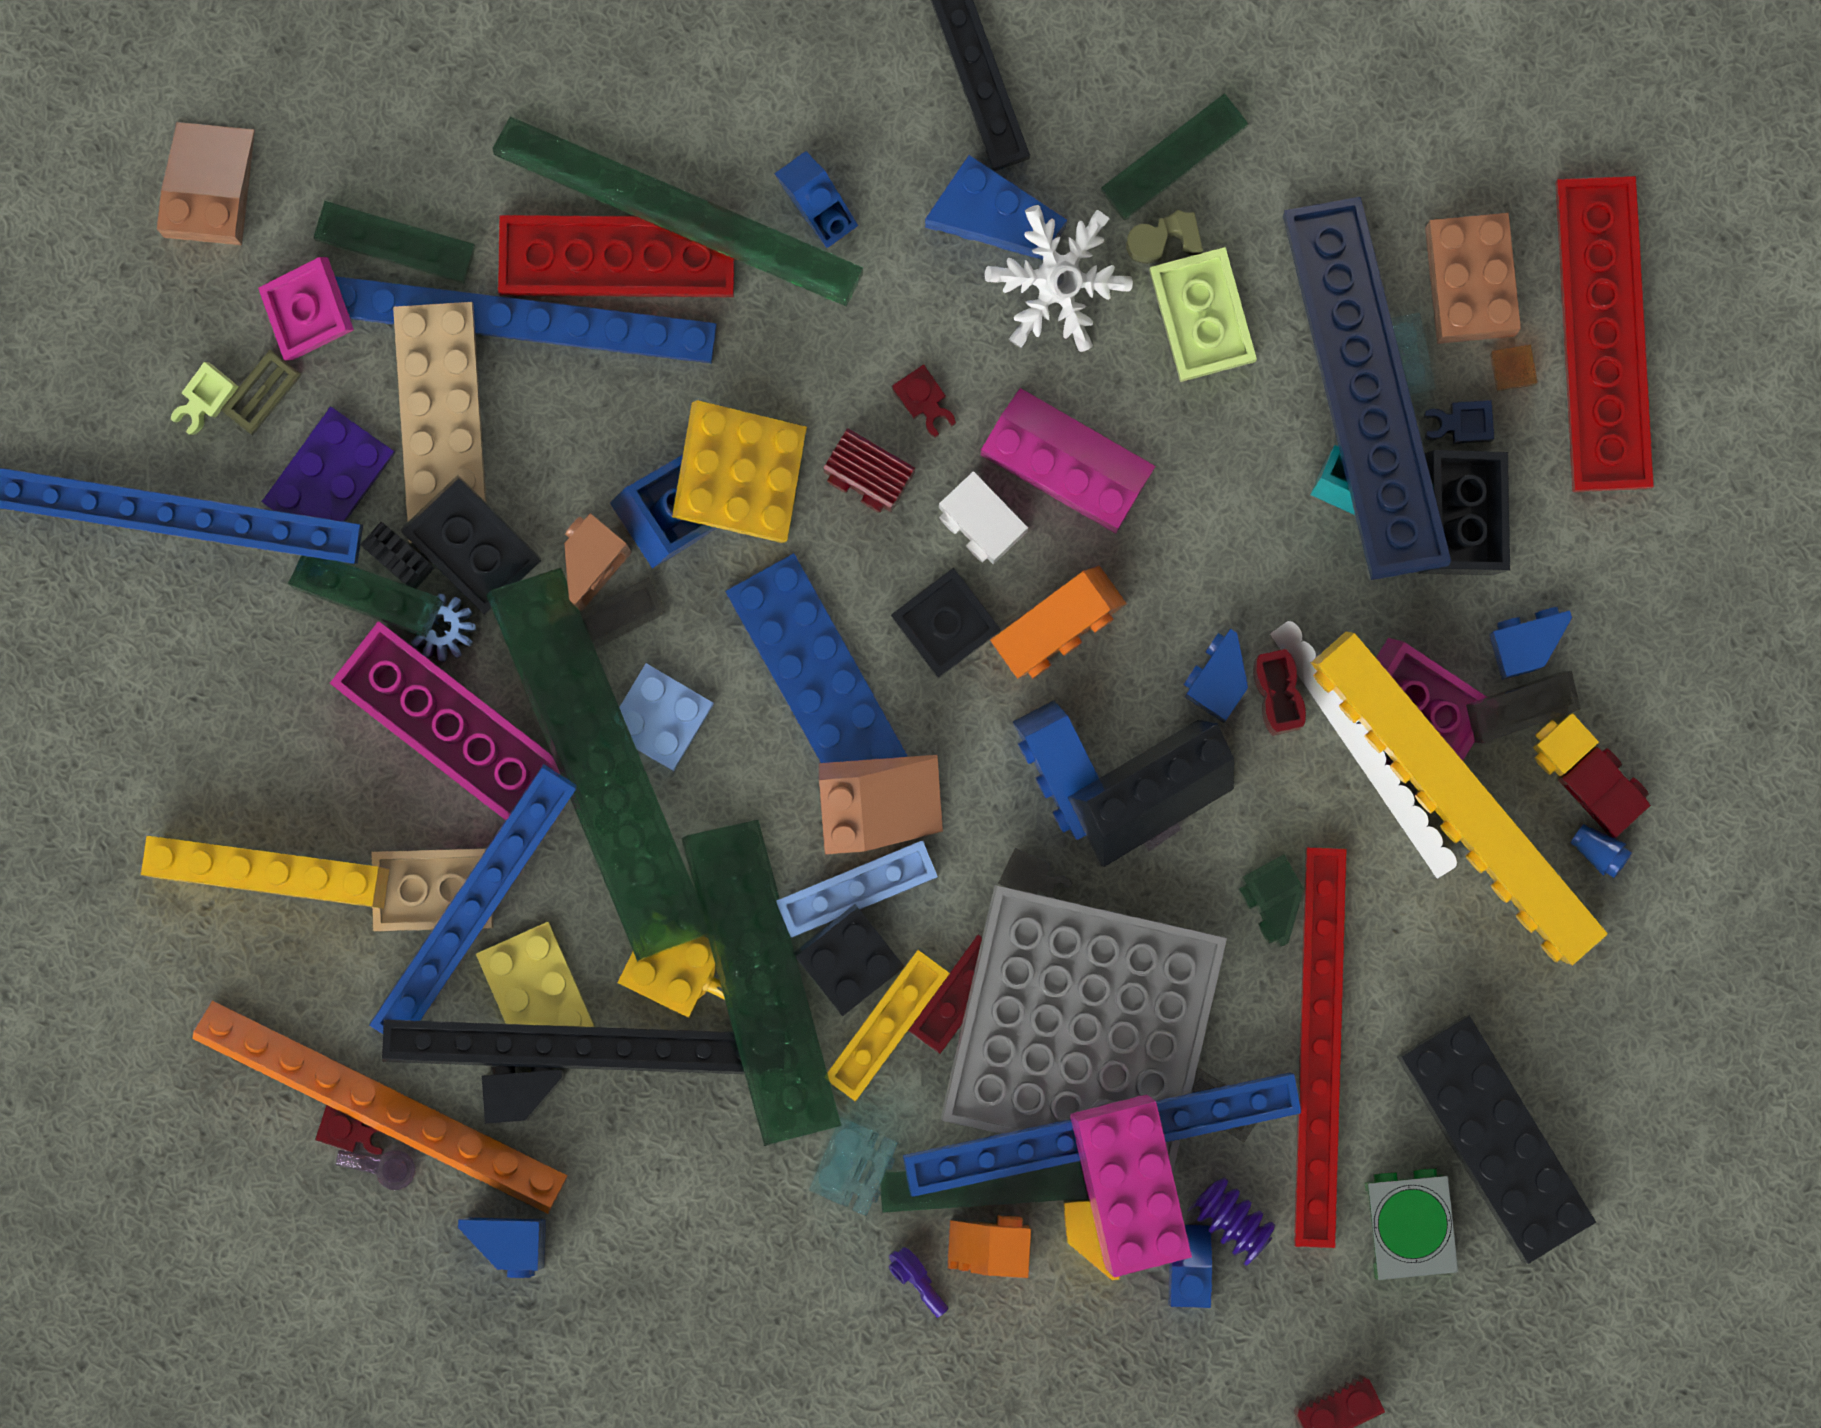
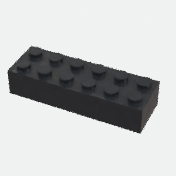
(1496, 1139)

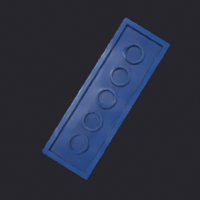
(813, 665)

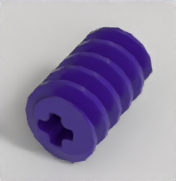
(1234, 1219)

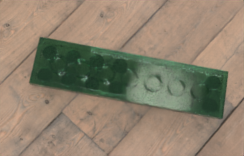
(761, 982)

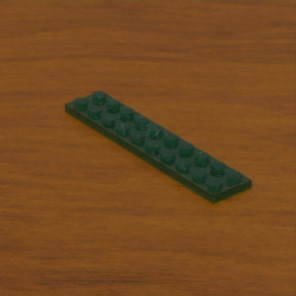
(600, 757)

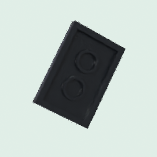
(470, 543)

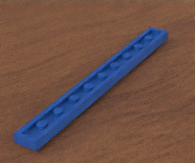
(542, 320)
(180, 516)
(1056, 1143)

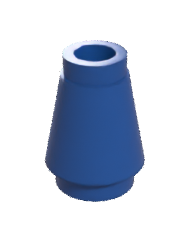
(1601, 850)

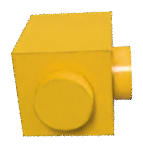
(1562, 744)

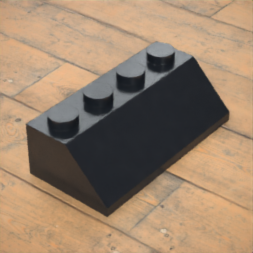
(1155, 790)

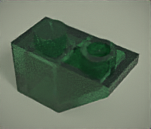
(1276, 896)

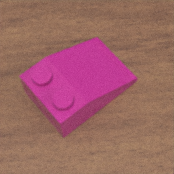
(1434, 691)

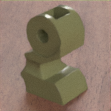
(1147, 242)

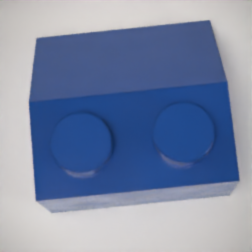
(508, 1243)

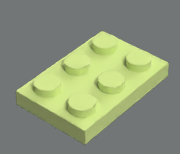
(1202, 314)

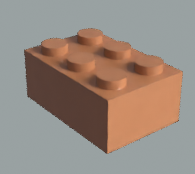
(1472, 278)

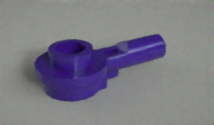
(907, 1267)

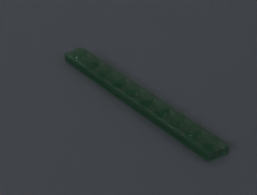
(678, 211)

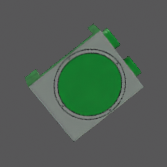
(1412, 1225)

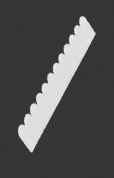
(1397, 798)

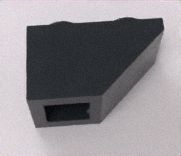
(517, 1095)

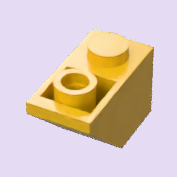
(1082, 1233)

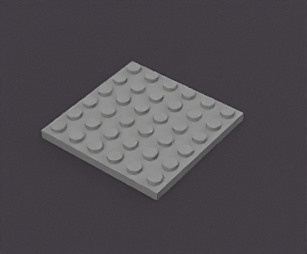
(1078, 1013)

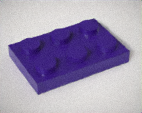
(330, 470)

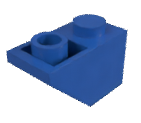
(816, 198)
(1528, 645)
(1221, 681)

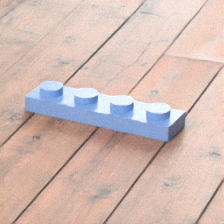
(858, 886)

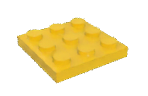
(739, 471)

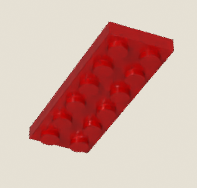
(606, 259)

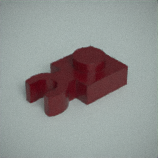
(921, 396)
(344, 1132)

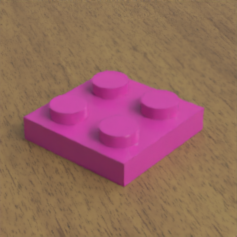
(306, 308)

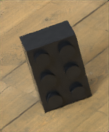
(1473, 510)

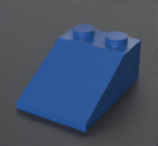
(648, 511)

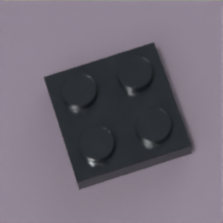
(945, 623)
(848, 960)

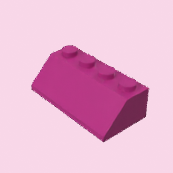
(1067, 460)

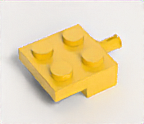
(675, 976)

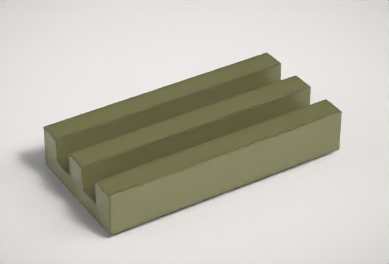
(273, 401)

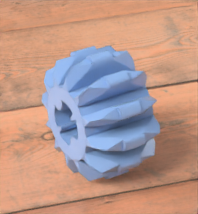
(453, 637)

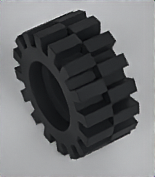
(397, 556)

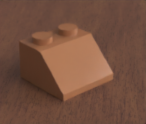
(591, 558)

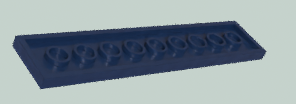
(1366, 389)

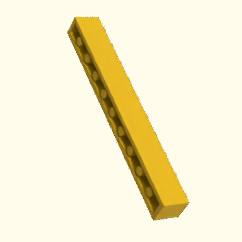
(1458, 798)

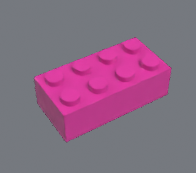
(1130, 1185)

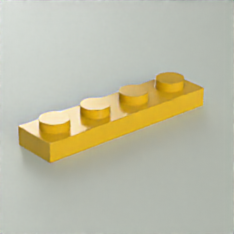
(886, 1025)

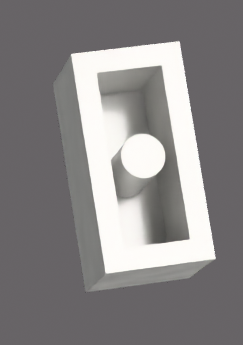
(982, 519)

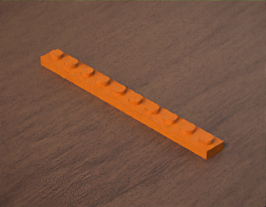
(379, 1107)

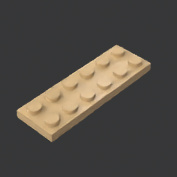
(438, 400)

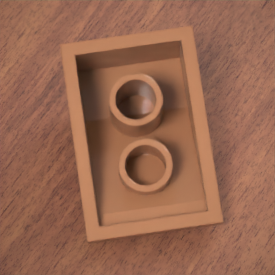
(206, 184)
(879, 802)

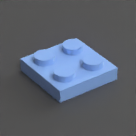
(663, 716)

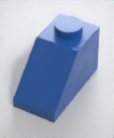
(1192, 1277)

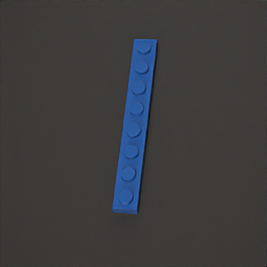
(477, 898)

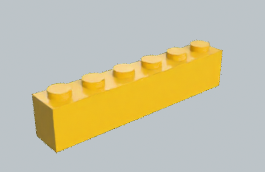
(265, 872)

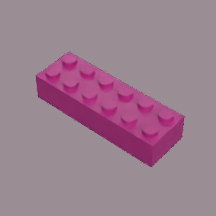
(441, 720)

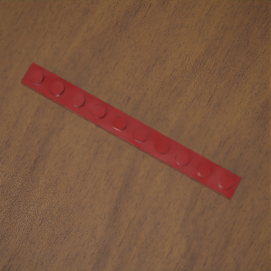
(1320, 1047)

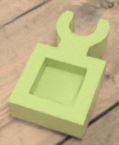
(206, 394)

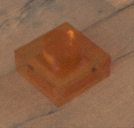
(1513, 368)

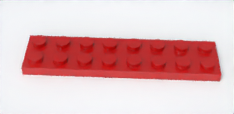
(1604, 334)

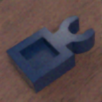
(1468, 422)

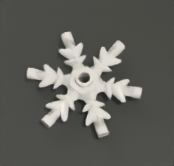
(1058, 278)

